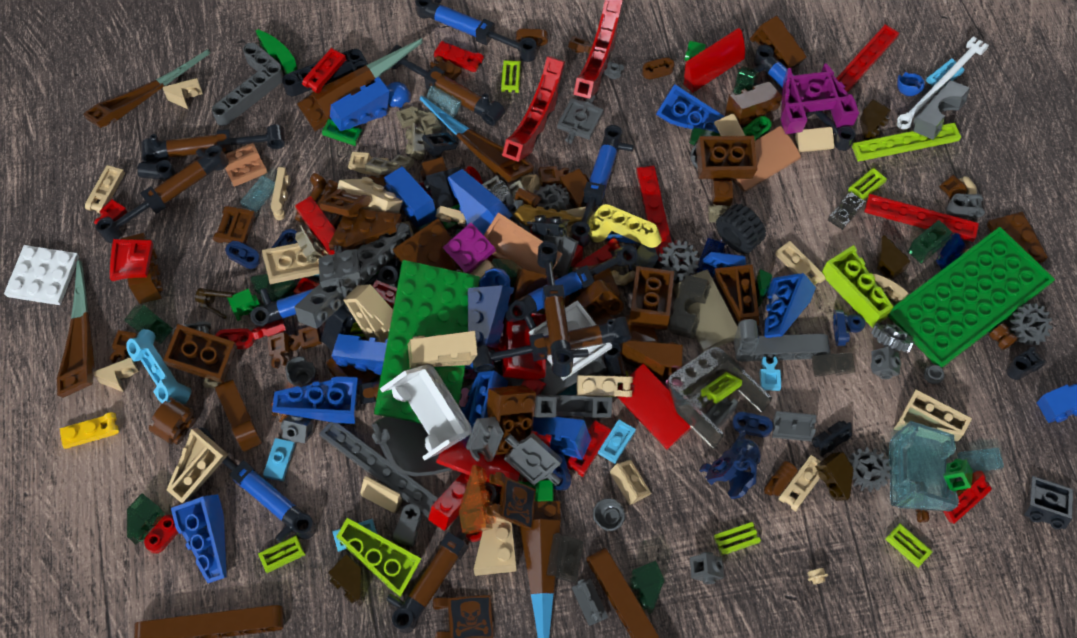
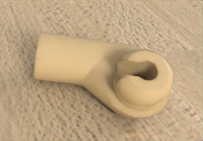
(970, 186)
(623, 279)

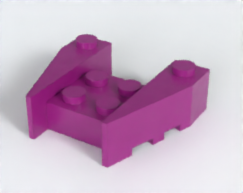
(815, 93)

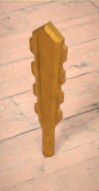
(527, 212)

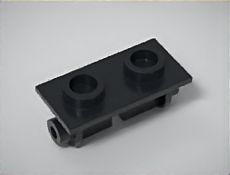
(542, 225)
(839, 433)

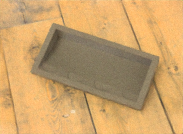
(715, 321)

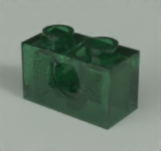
(930, 241)

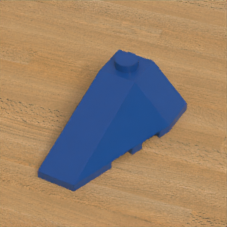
(687, 111)
(476, 201)
(787, 300)
(324, 401)
(203, 529)

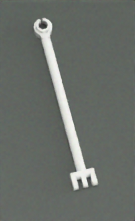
(973, 48)

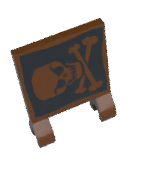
(515, 501)
(467, 617)

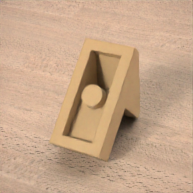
(180, 91)
(112, 374)

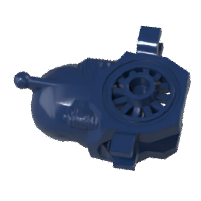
(733, 463)

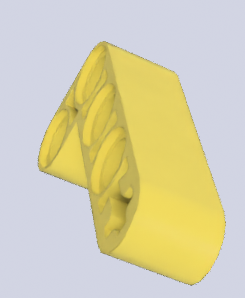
(613, 219)

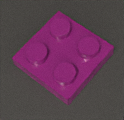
(469, 248)

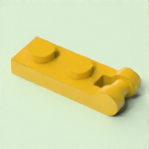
(89, 430)

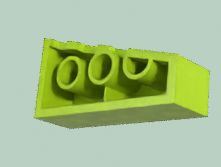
(857, 286)
(383, 558)

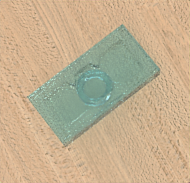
(444, 101)
(258, 194)
(983, 459)

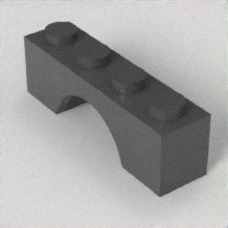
(931, 119)
(572, 406)

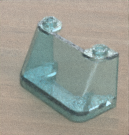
(918, 467)

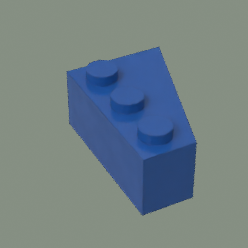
(414, 198)
(568, 434)

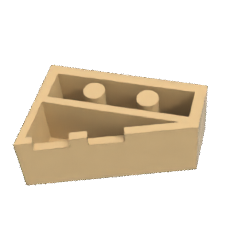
(370, 312)
(442, 350)
(934, 414)
(196, 465)
(496, 549)

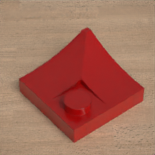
(130, 259)

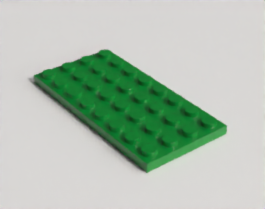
(970, 297)
(427, 305)

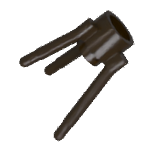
(207, 297)

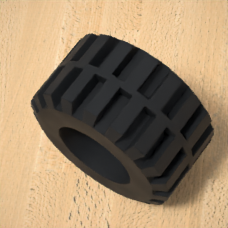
(741, 228)

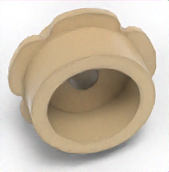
(817, 576)

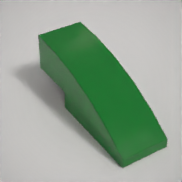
(277, 51)

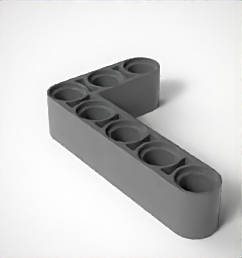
(267, 77)
(787, 347)

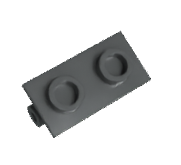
(589, 602)

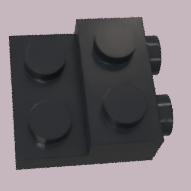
(440, 188)
(1049, 503)

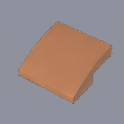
(244, 165)

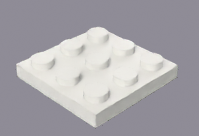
(41, 275)
(576, 319)

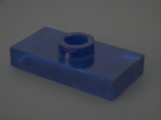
(710, 246)
(951, 251)

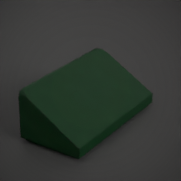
(762, 285)

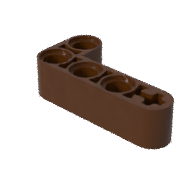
(599, 296)
(238, 415)

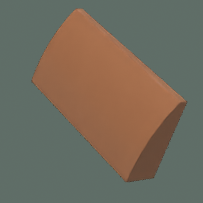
(773, 154)
(515, 244)

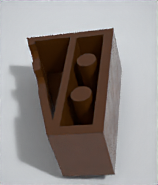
(782, 42)
(753, 103)
(739, 291)

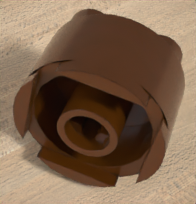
(171, 421)

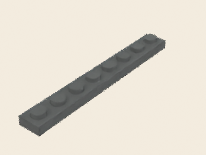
(378, 467)

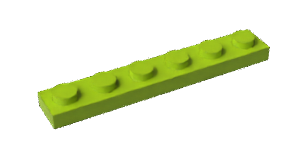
(903, 143)

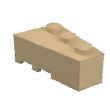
(380, 198)

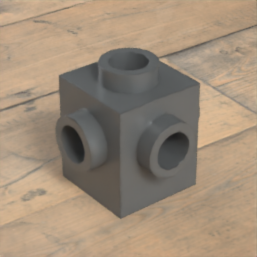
(885, 363)
(297, 428)
(706, 567)

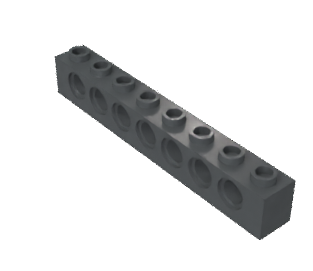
(323, 302)

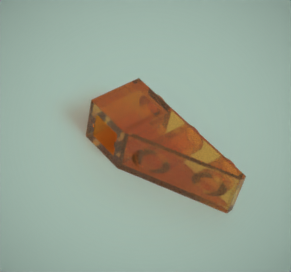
(474, 503)

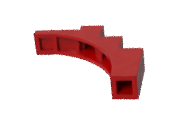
(590, 77)
(523, 139)

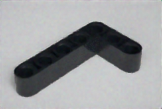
(293, 81)
(341, 323)

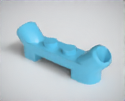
(167, 386)

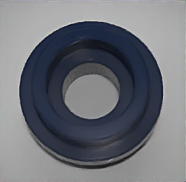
(855, 327)

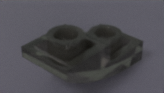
(846, 211)
(833, 364)

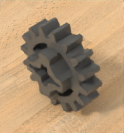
(553, 197)
(687, 259)
(1031, 324)
(893, 337)
(877, 466)

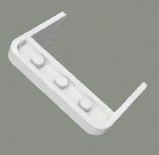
(433, 407)

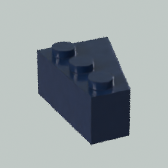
(487, 312)

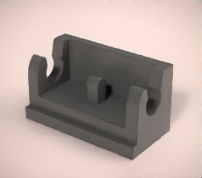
(721, 411)
(793, 426)
(485, 438)

